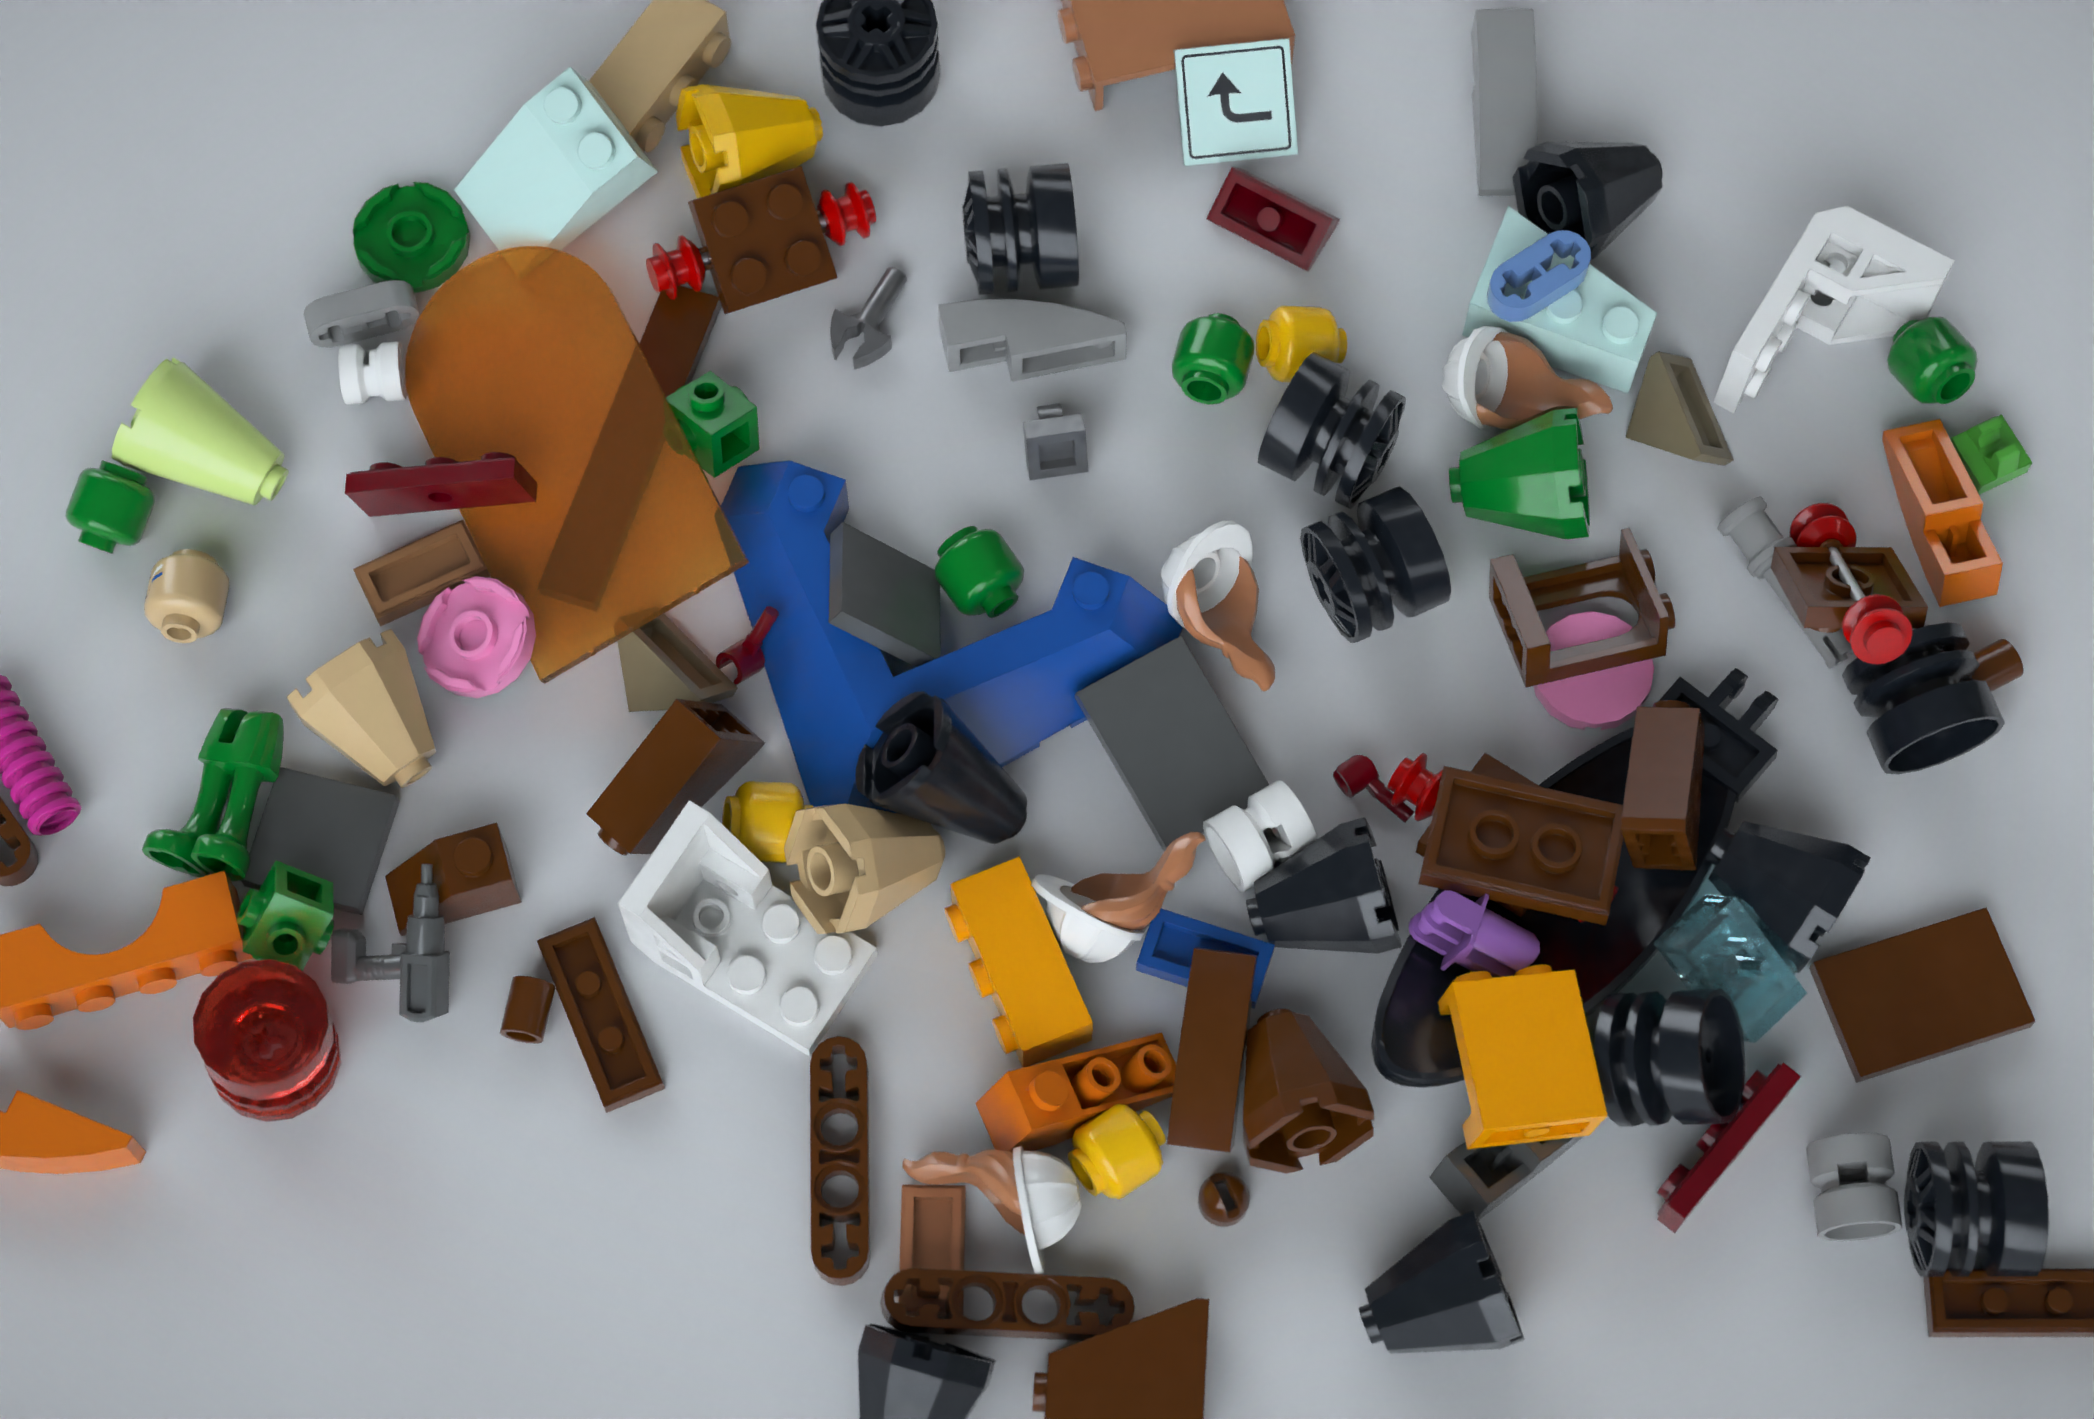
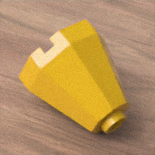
(743, 135)

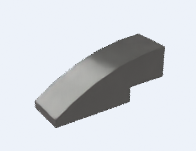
(1489, 1175)

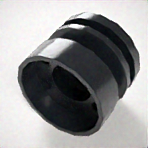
(878, 58)
(1022, 229)
(1335, 432)
(1378, 563)
(1925, 701)
(1670, 1057)
(1981, 1208)

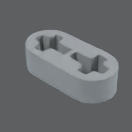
(361, 313)

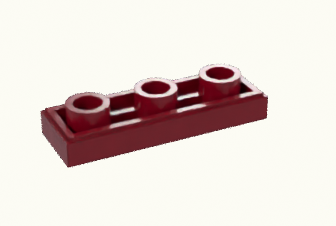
(441, 485)
(1723, 1144)

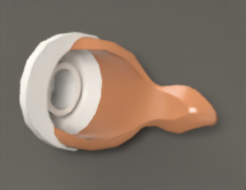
(1507, 381)
(1216, 596)
(1111, 911)
(1026, 1187)

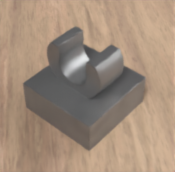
(1055, 443)

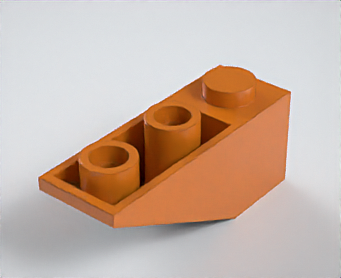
(1053, 1098)

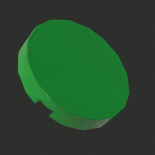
(411, 236)

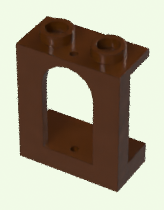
(1622, 576)

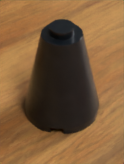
(939, 772)

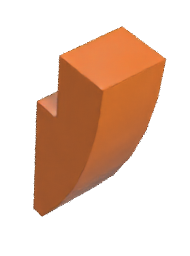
(1942, 513)
(58, 1141)

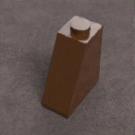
(680, 760)
(1664, 787)
(1132, 1371)

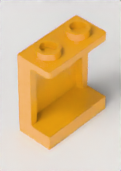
(1524, 1056)

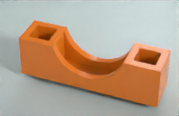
(188, 937)

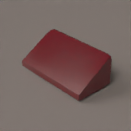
(1272, 218)

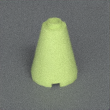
(197, 439)

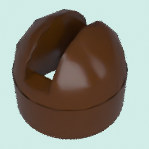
(1212, 1206)

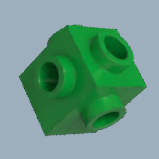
(716, 422)
(287, 916)

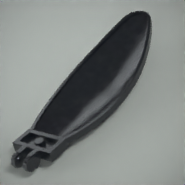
(1419, 1045)

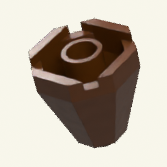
(1299, 1096)

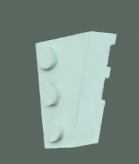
(1588, 332)

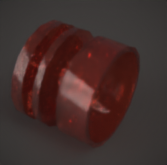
(240, 1021)

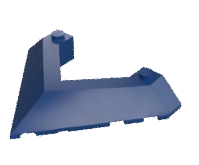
(838, 687)

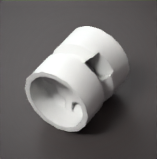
(1241, 845)

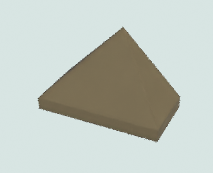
(1676, 412)
(667, 666)

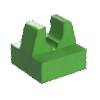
(1991, 454)

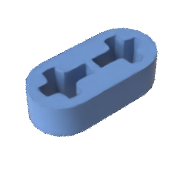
(1532, 265)

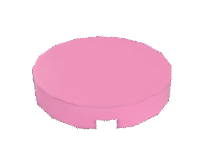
(477, 637)
(1599, 697)

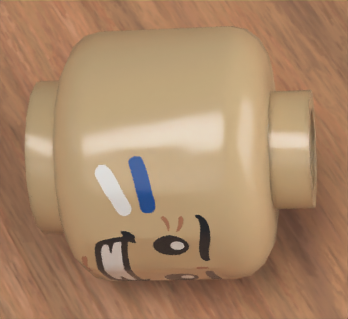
(186, 594)

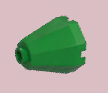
(1528, 477)

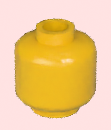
(1293, 335)
(763, 816)
(1117, 1151)

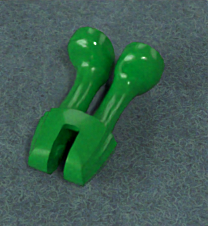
(236, 756)

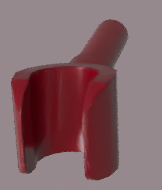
(747, 652)
(1361, 773)

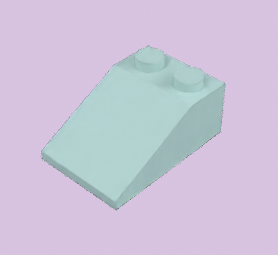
(554, 168)

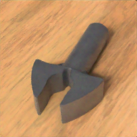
(868, 321)

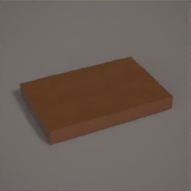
(1523, 845)
(1921, 994)

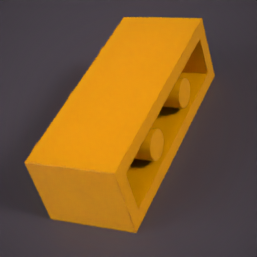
(1018, 963)

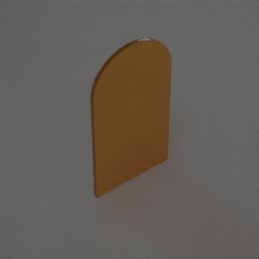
(545, 367)

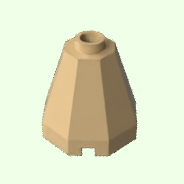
(370, 711)
(858, 863)

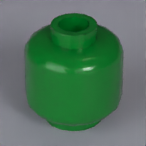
(1212, 358)
(1932, 360)
(110, 506)
(979, 572)

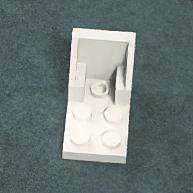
(1867, 271)
(723, 927)

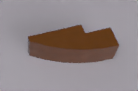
(1212, 1050)

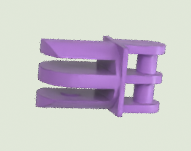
(1473, 935)

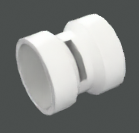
(372, 373)

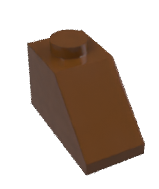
(469, 872)

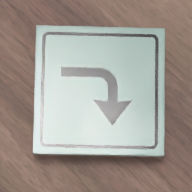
(1236, 101)

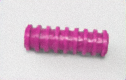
(31, 770)

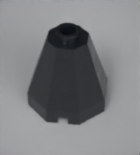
(1587, 188)
(1789, 880)
(1328, 897)
(1443, 1296)
(917, 1378)

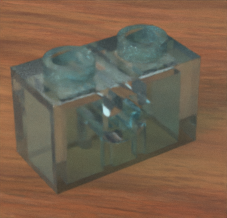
(1724, 938)

